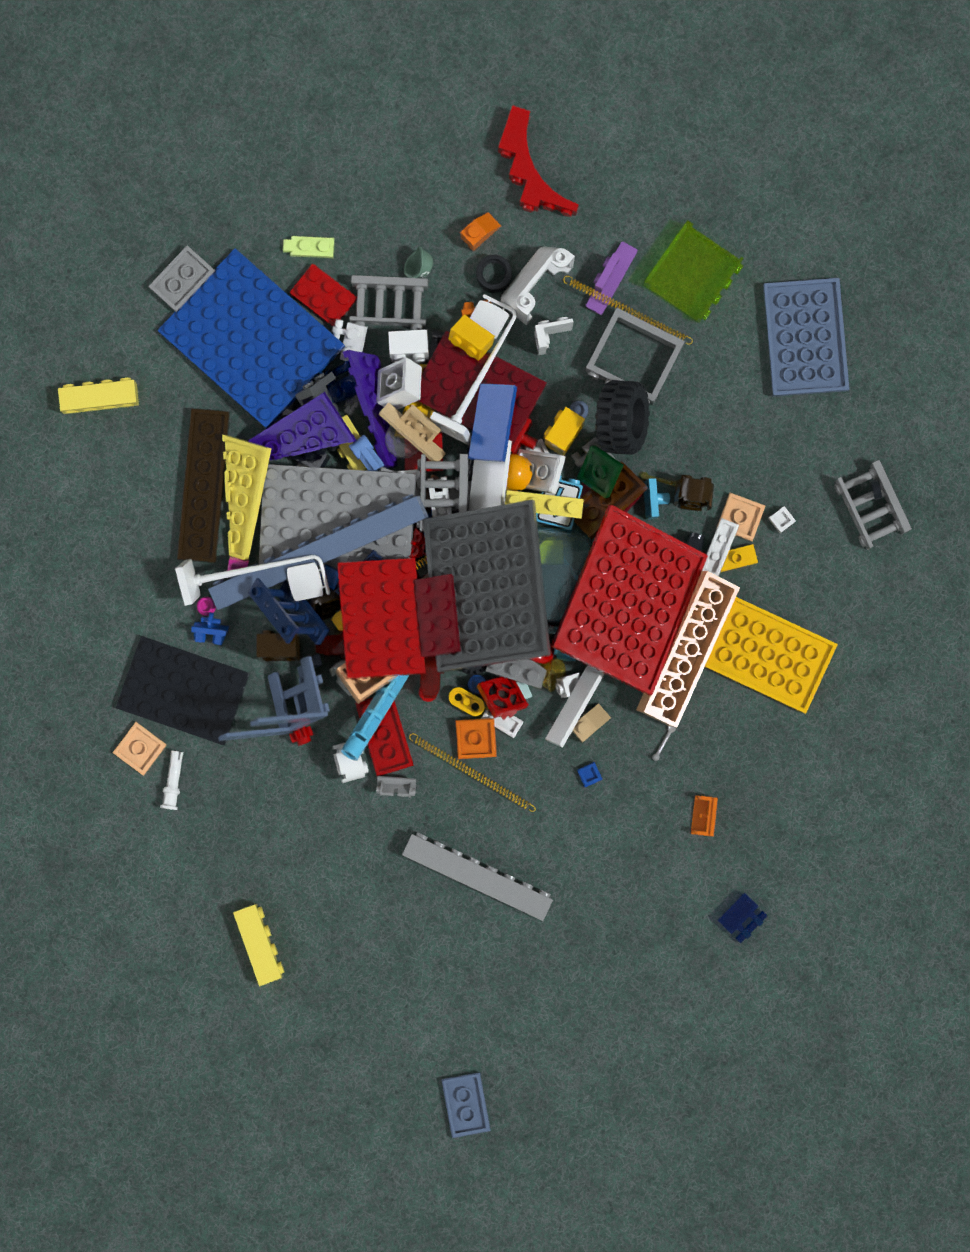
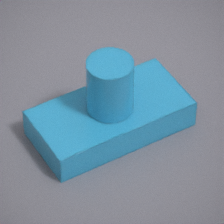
(653, 499)

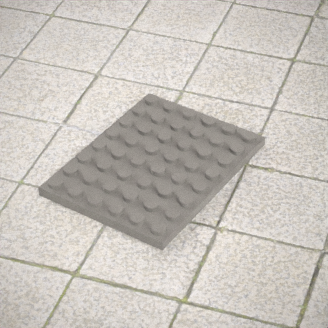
(315, 500)

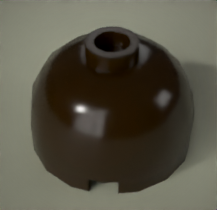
(326, 604)

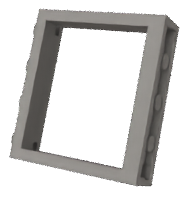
(645, 328)

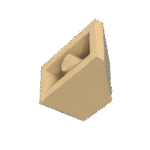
(590, 722)

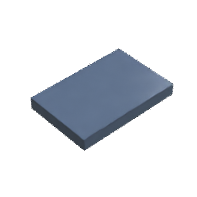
(466, 1105)

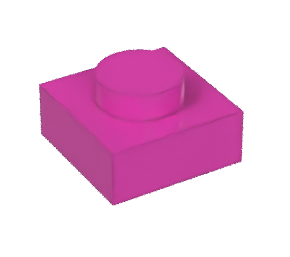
(235, 563)

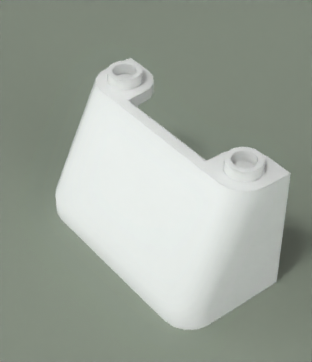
(517, 293)

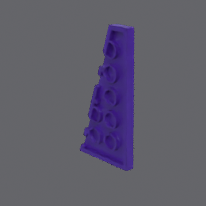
(365, 371)
(306, 430)

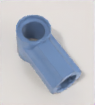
(364, 451)

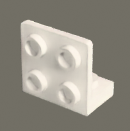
(545, 328)

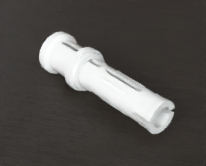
(171, 790)

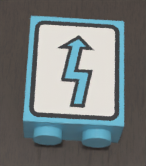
(565, 489)

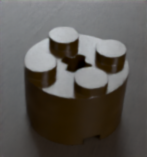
(693, 493)

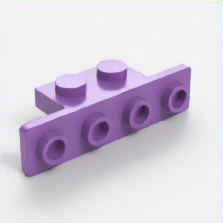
(609, 280)

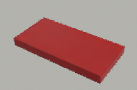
(388, 744)

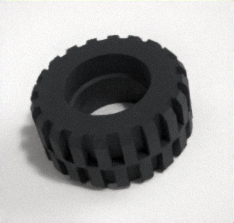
(622, 417)

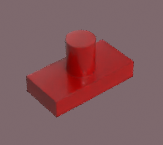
(525, 439)

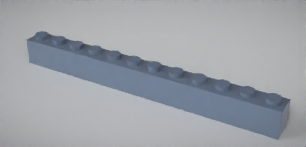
(326, 547)

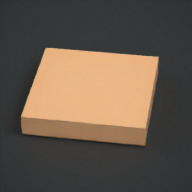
(744, 513)
(139, 748)

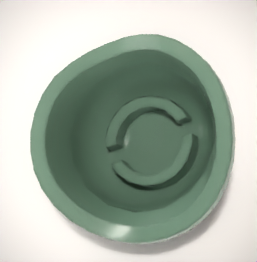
(418, 264)

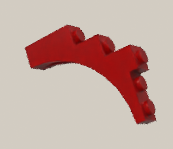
(523, 171)

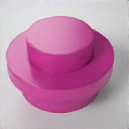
(205, 606)

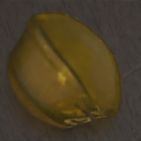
(555, 670)

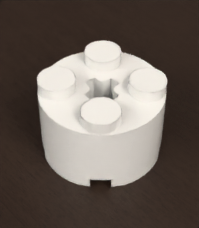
(349, 768)

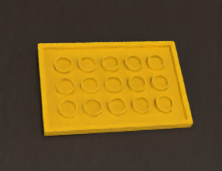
(770, 655)

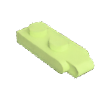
(309, 247)

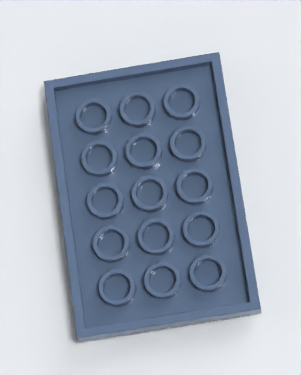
(806, 337)

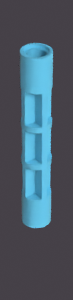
(372, 718)

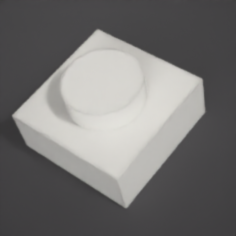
(782, 519)

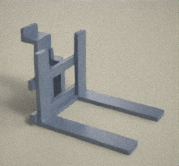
(306, 700)

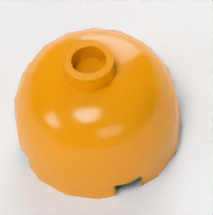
(518, 473)

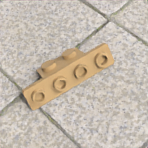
(416, 429)

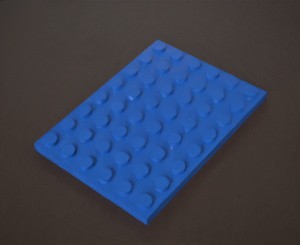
(251, 338)

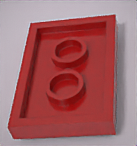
(323, 295)

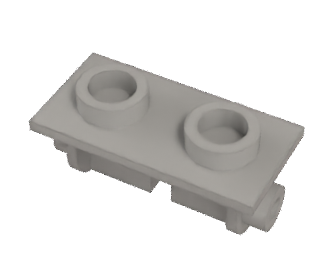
(402, 786)

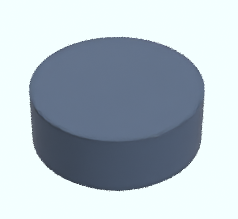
(580, 408)

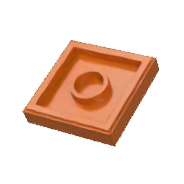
(476, 738)

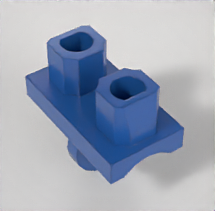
(210, 626)

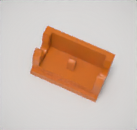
(704, 816)

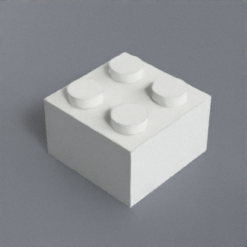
(409, 344)
(399, 383)

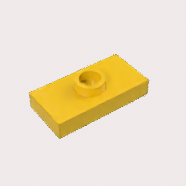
(740, 558)

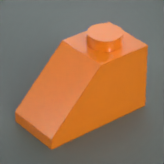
(479, 230)

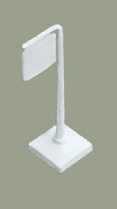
(492, 319)
(303, 579)

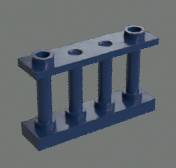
(283, 622)

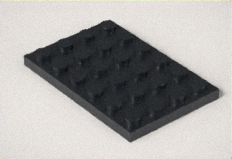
(182, 690)

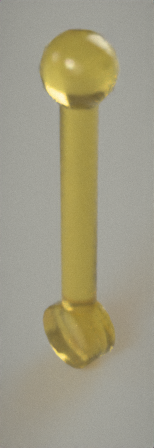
(645, 476)

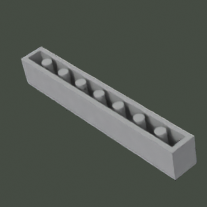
(477, 877)

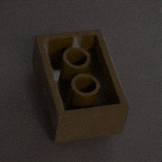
(274, 648)

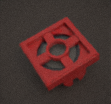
(502, 697)

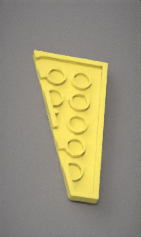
(243, 488)

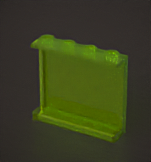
(693, 273)

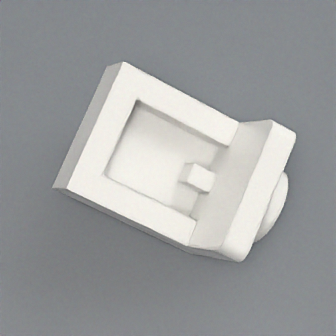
(566, 684)

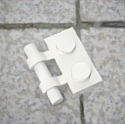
(354, 336)

